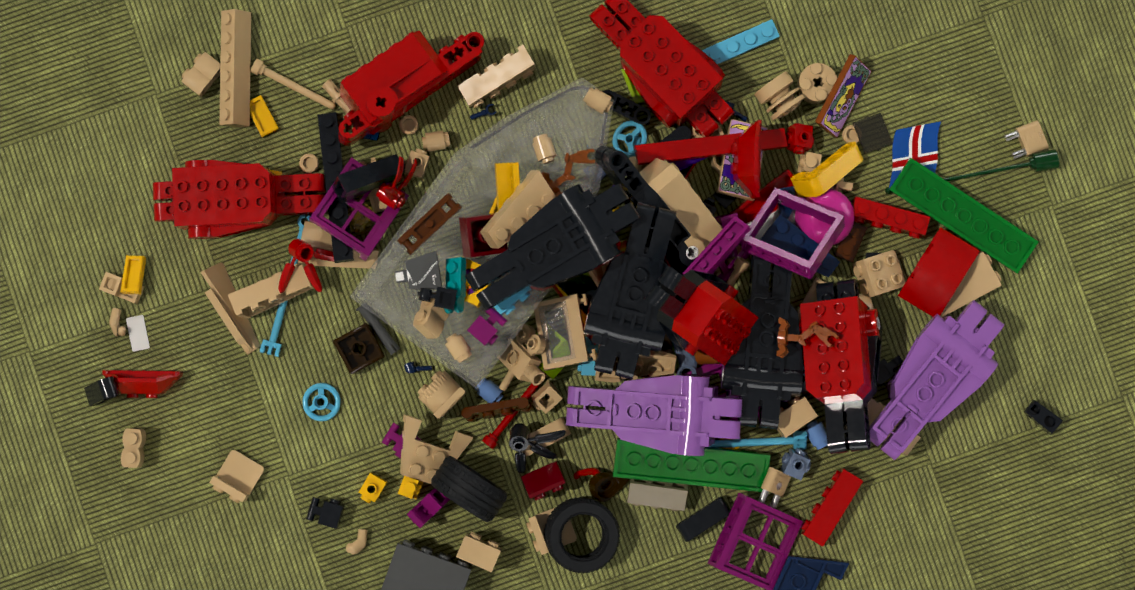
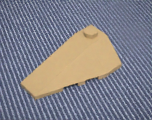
(321, 239)
(655, 365)

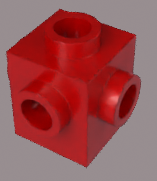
(799, 138)

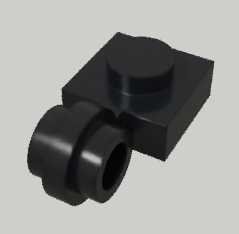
(443, 298)

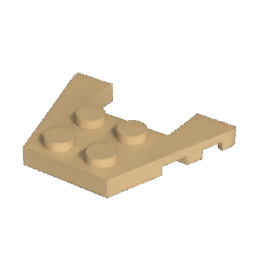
(422, 459)

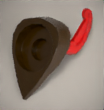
(602, 485)

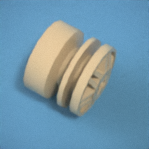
(779, 96)

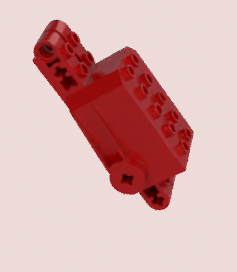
(665, 68)
(400, 81)
(232, 197)

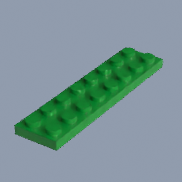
(963, 215)
(715, 469)

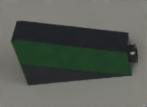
(366, 178)

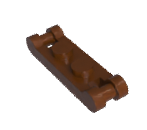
(429, 223)
(502, 407)

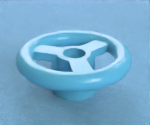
(627, 138)
(309, 409)

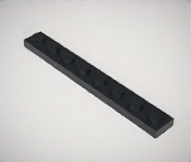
(332, 168)

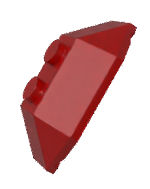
(747, 159)
(143, 382)

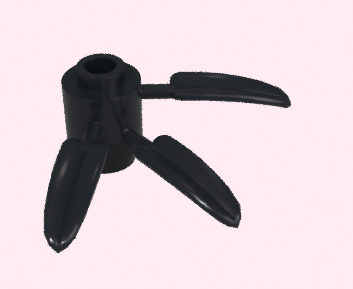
(520, 440)

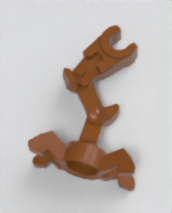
(579, 157)
(783, 336)

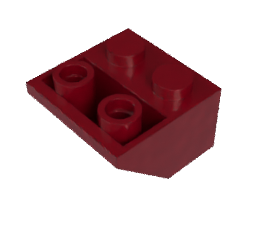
(543, 480)

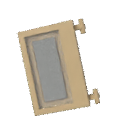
(562, 328)

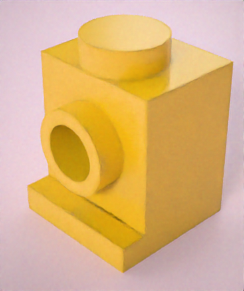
(375, 481)
(410, 487)

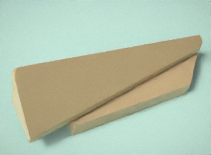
(238, 326)

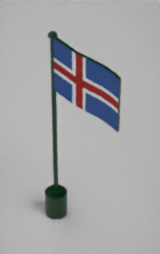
(922, 146)

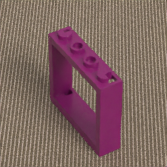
(781, 257)

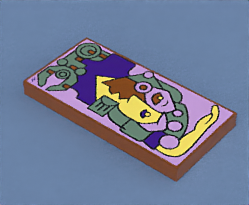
(843, 96)

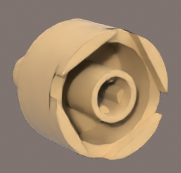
(806, 82)

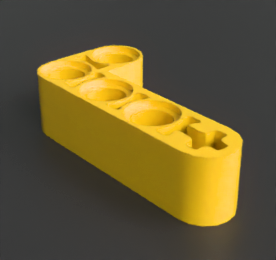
(828, 172)

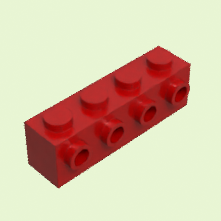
(890, 217)
(832, 506)

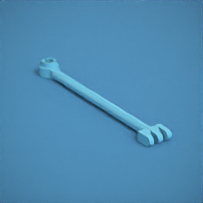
(280, 311)
(798, 440)

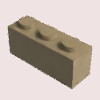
(657, 494)

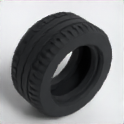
(468, 489)
(607, 545)

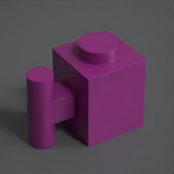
(484, 329)
(392, 435)

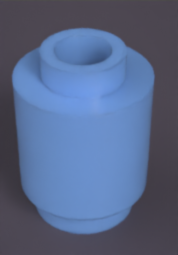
(490, 391)
(817, 434)

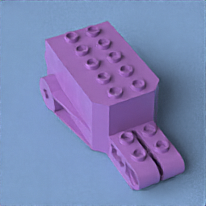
(937, 375)
(659, 412)

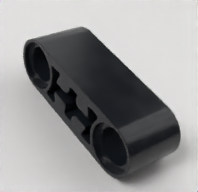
(631, 105)
(101, 391)
(703, 519)

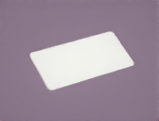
(137, 333)

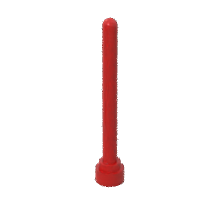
(492, 439)

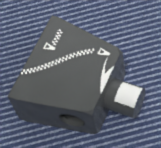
(421, 272)

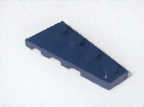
(791, 239)

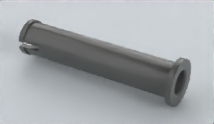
(379, 330)

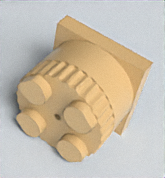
(441, 394)

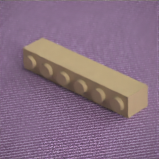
(235, 68)

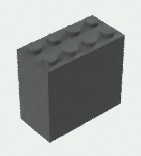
(423, 570)

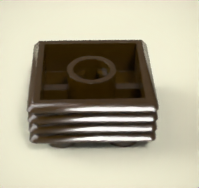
(347, 344)

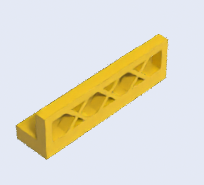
(506, 181)

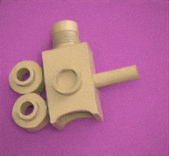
(522, 358)

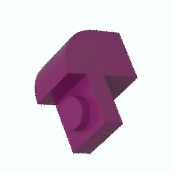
(427, 507)

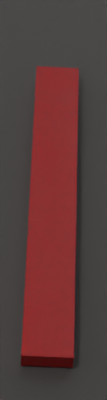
(703, 147)

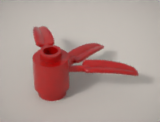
(392, 196)
(304, 252)

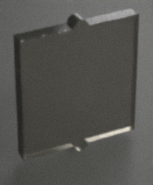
(872, 133)

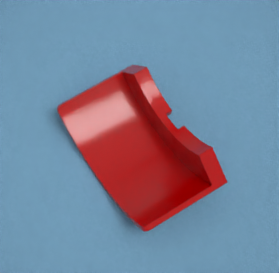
(938, 273)

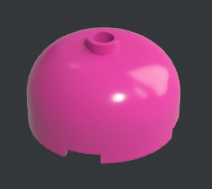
(833, 201)

